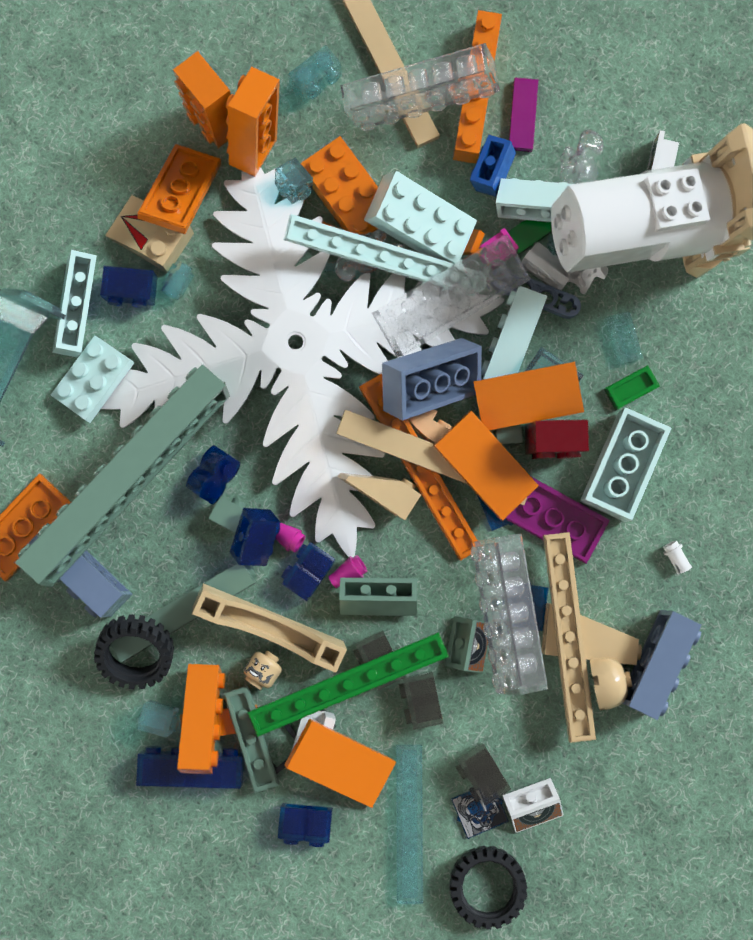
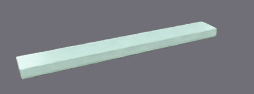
(362, 249)

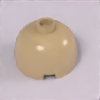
(610, 682)

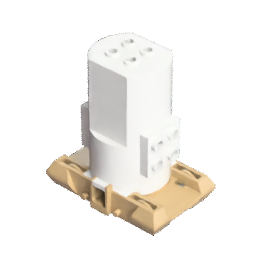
(662, 213)

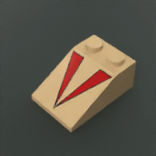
(147, 240)

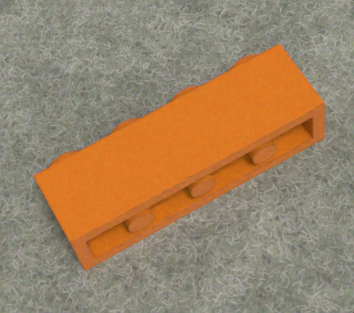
(200, 719)

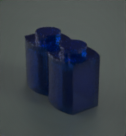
(212, 475)
(307, 571)
(305, 823)

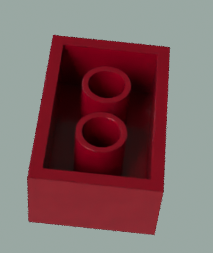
(557, 437)

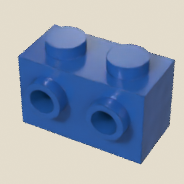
(492, 165)

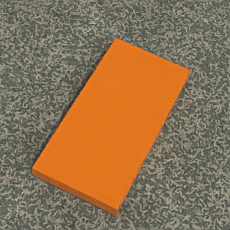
(179, 189)
(529, 396)
(486, 465)
(25, 518)
(340, 763)

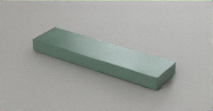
(253, 748)

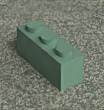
(378, 596)

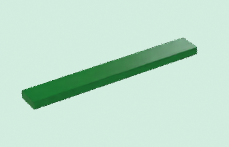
(347, 684)

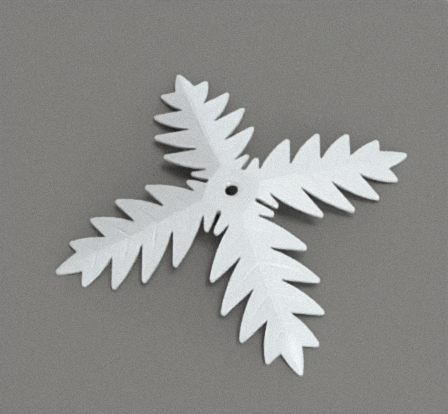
(241, 357)

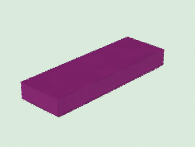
(523, 114)

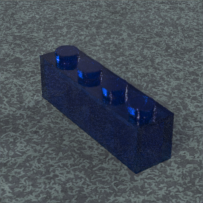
(161, 770)

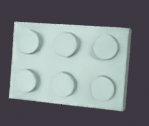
(92, 379)

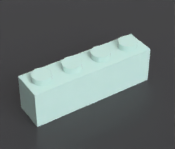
(527, 199)
(74, 303)
(515, 333)

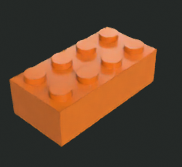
(203, 97)
(252, 120)
(342, 185)

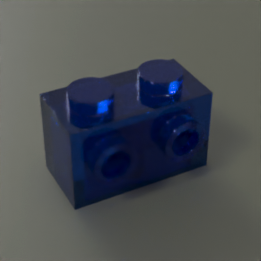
(128, 286)
(255, 537)

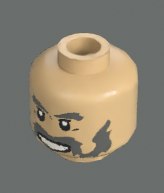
(262, 670)

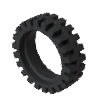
(134, 675)
(498, 917)

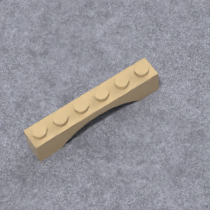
(239, 614)

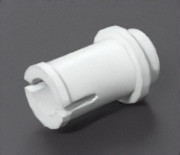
(677, 557)

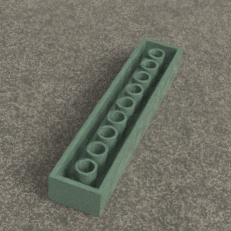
(123, 477)

